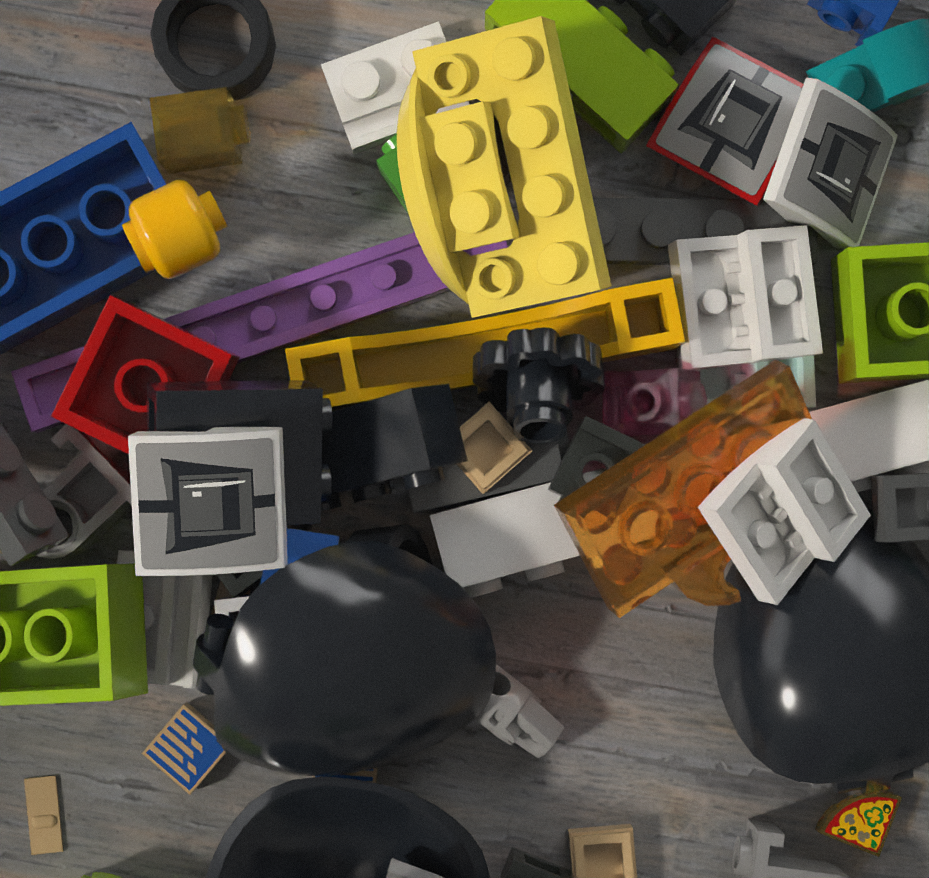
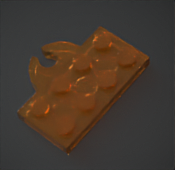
(642, 516)

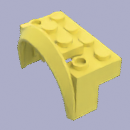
(456, 176)

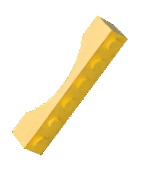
(362, 368)

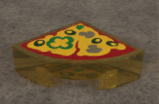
(861, 820)

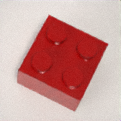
(124, 353)

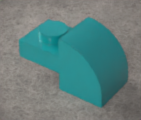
(884, 68)

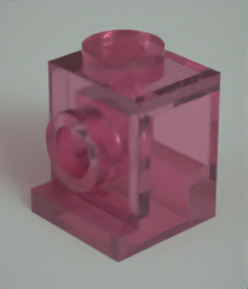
(650, 400)

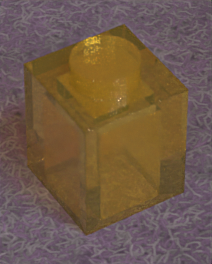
(199, 130)

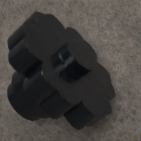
(539, 380)

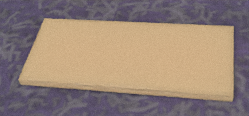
(43, 815)

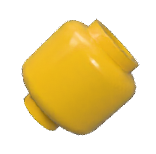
(174, 229)

